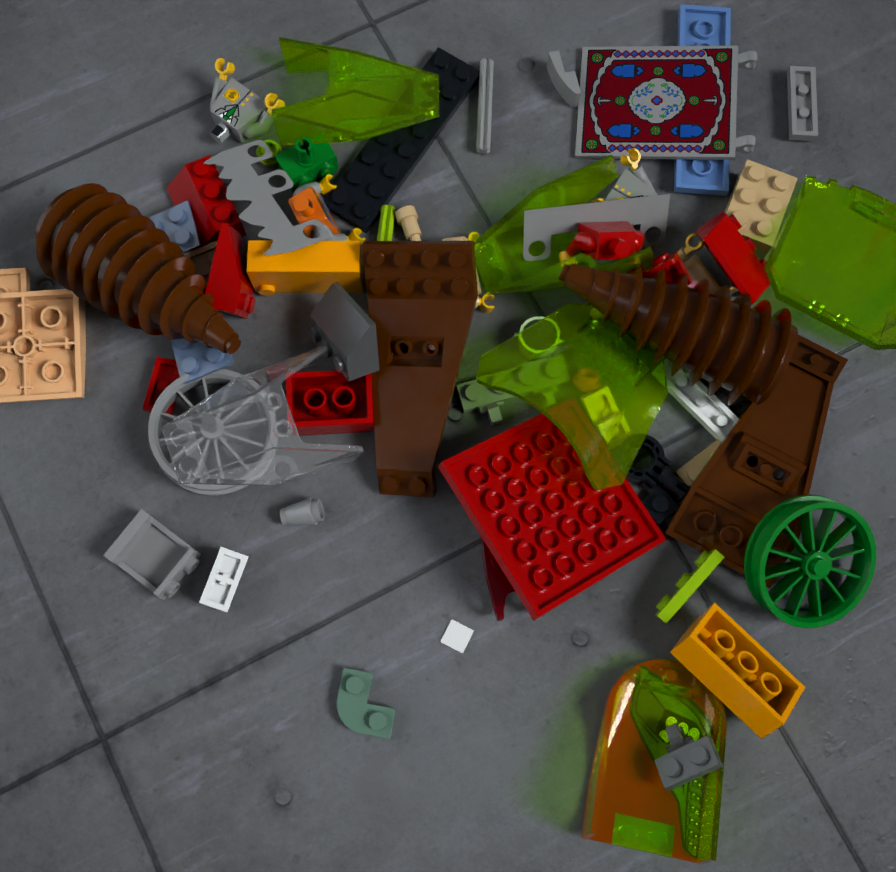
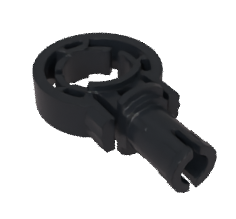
(661, 465)

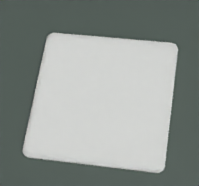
(457, 636)

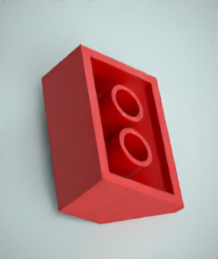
(207, 199)
(735, 255)

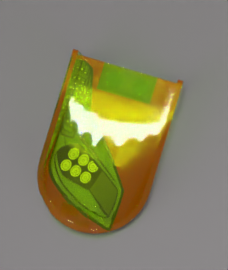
(625, 792)

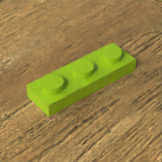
(688, 584)

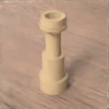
(407, 218)

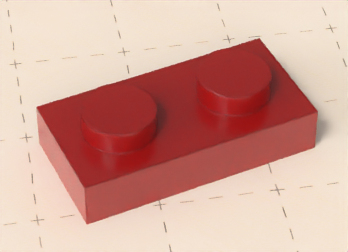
(163, 374)

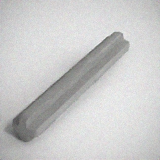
(485, 106)

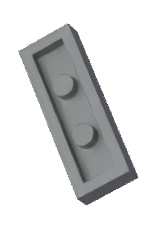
(802, 103)

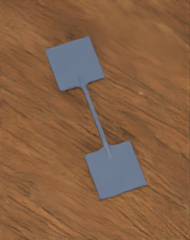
(190, 357)

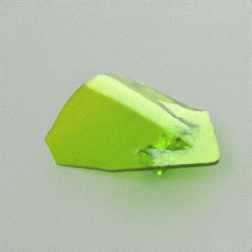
(584, 384)

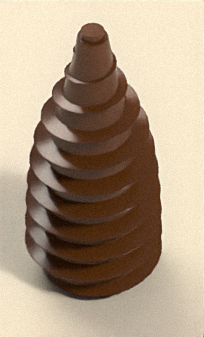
(127, 268)
(693, 329)

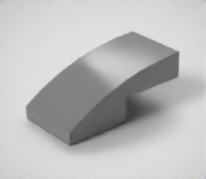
(564, 82)

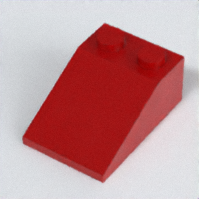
(229, 276)

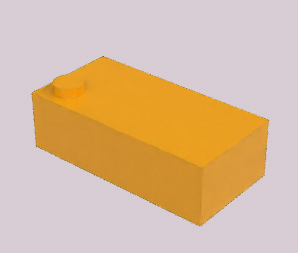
(305, 269)
(738, 671)

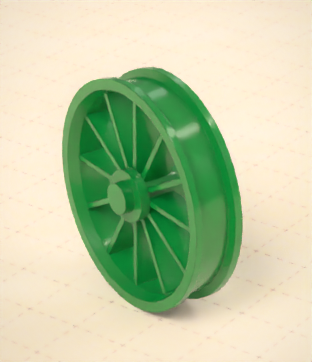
(810, 561)

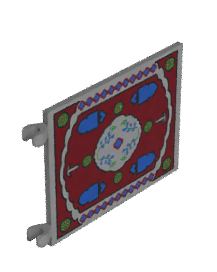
(661, 102)

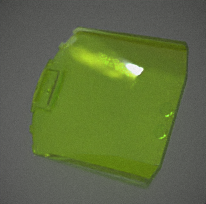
(839, 260)

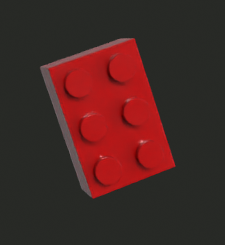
(330, 403)

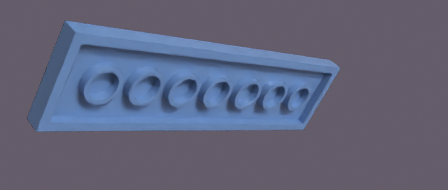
(702, 27)

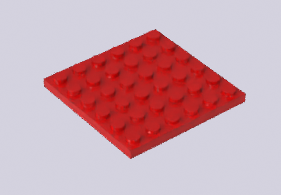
(545, 516)

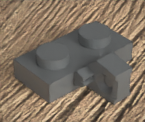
(686, 758)

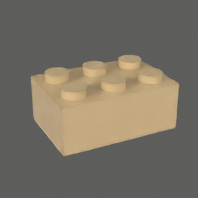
(760, 203)

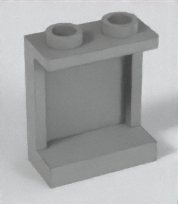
(153, 555)

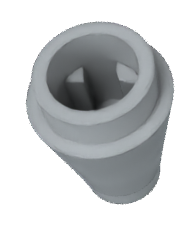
(303, 513)

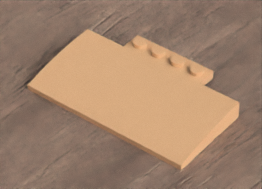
(40, 341)

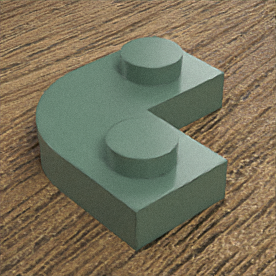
(355, 710)

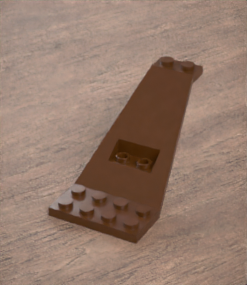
(416, 298)
(783, 435)

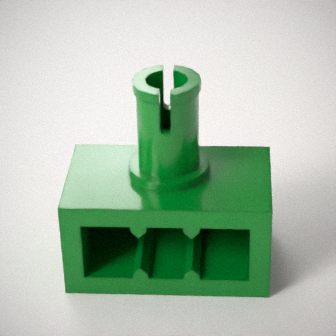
(307, 162)

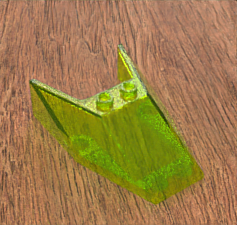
(362, 95)
(501, 246)

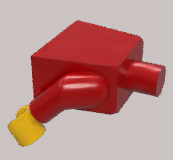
(604, 241)

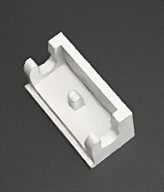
(223, 579)

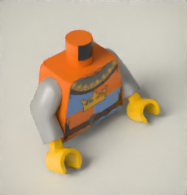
(309, 204)

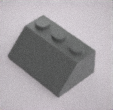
(346, 333)

